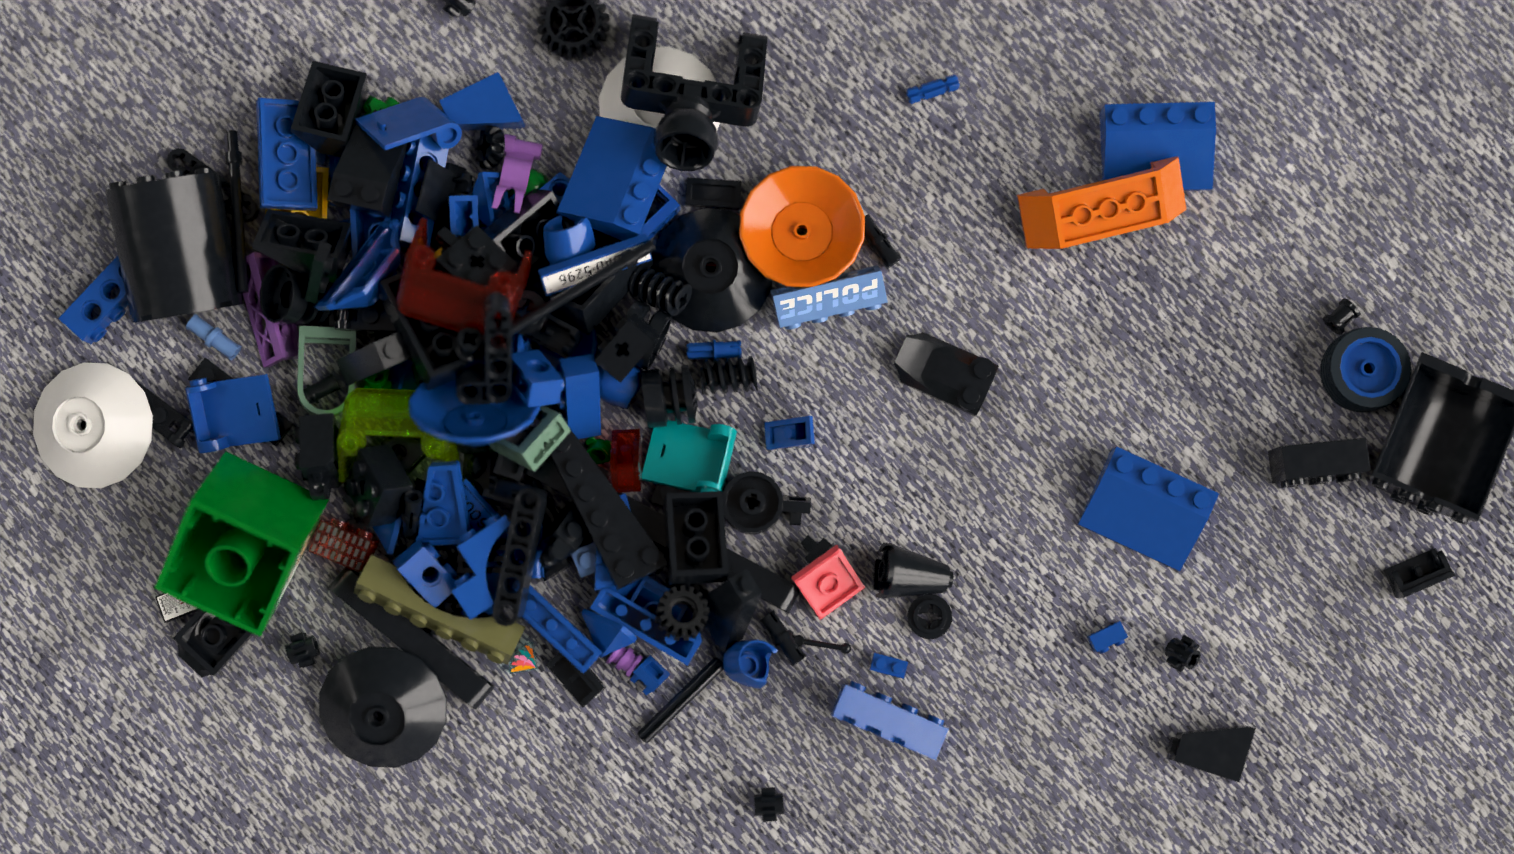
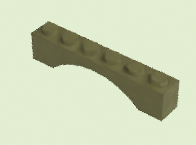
(385, 586)

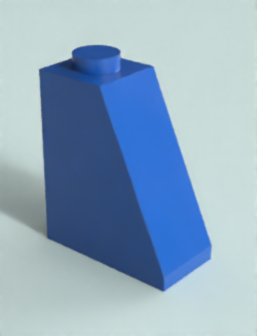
(483, 105)

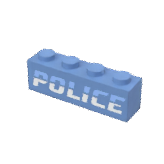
(839, 296)

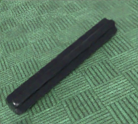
(680, 700)

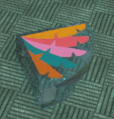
(524, 659)

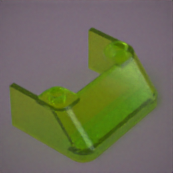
(382, 414)

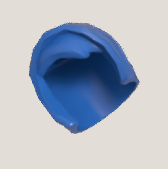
(567, 243)
(619, 393)
(748, 662)

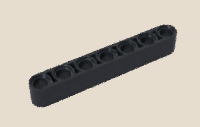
(415, 640)

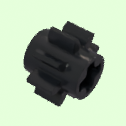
(458, 7)
(302, 650)
(1182, 653)
(769, 804)

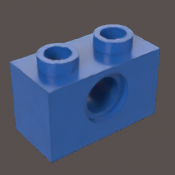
(535, 379)
(413, 563)

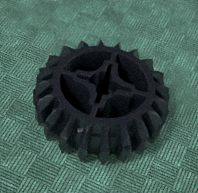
(565, 32)

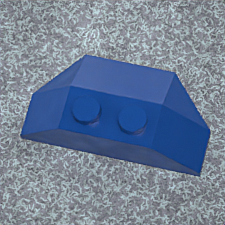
(361, 278)
(635, 609)

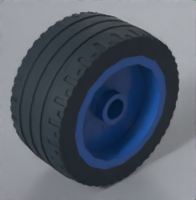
(1365, 369)

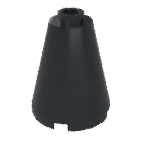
(909, 573)

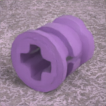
(625, 660)

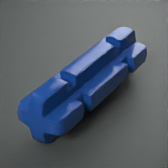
(932, 89)

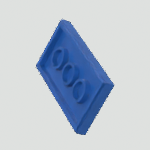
(284, 159)

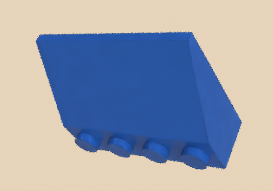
(1157, 131)
(614, 178)
(1148, 508)

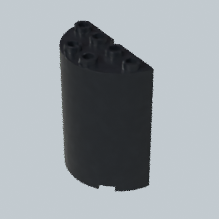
(173, 244)
(1446, 441)

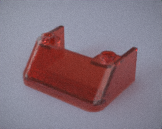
(448, 299)

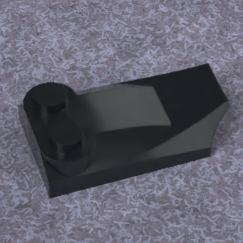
(945, 372)
(209, 642)

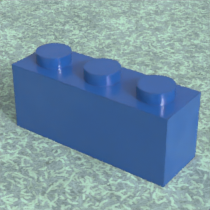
(581, 395)

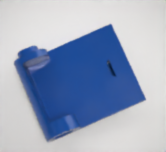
(410, 122)
(232, 412)

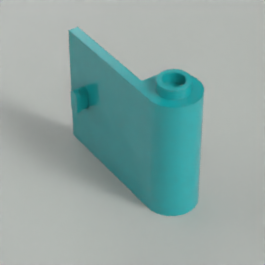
(692, 456)

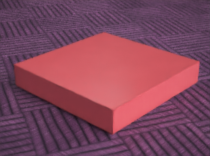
(828, 582)

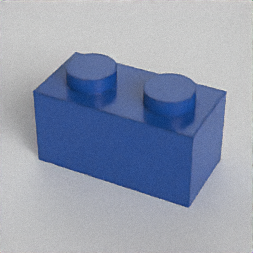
(1107, 636)
(888, 665)

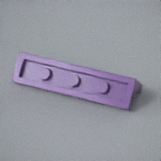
(281, 336)

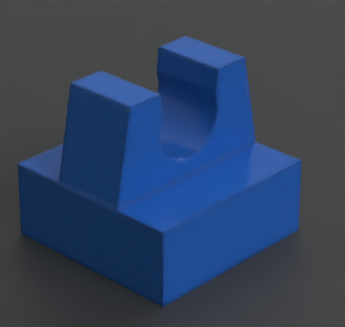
(651, 674)

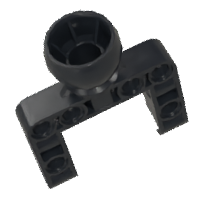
(686, 132)

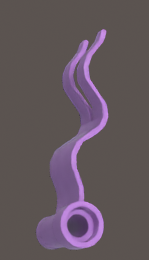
(516, 169)

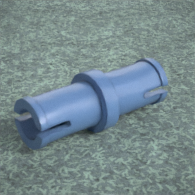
(213, 337)

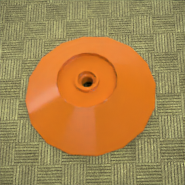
(807, 200)

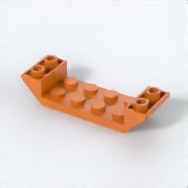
(1103, 207)

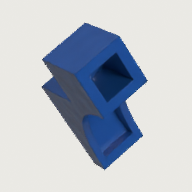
(473, 590)

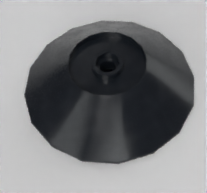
(719, 297)
(386, 683)

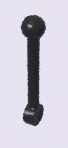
(845, 647)

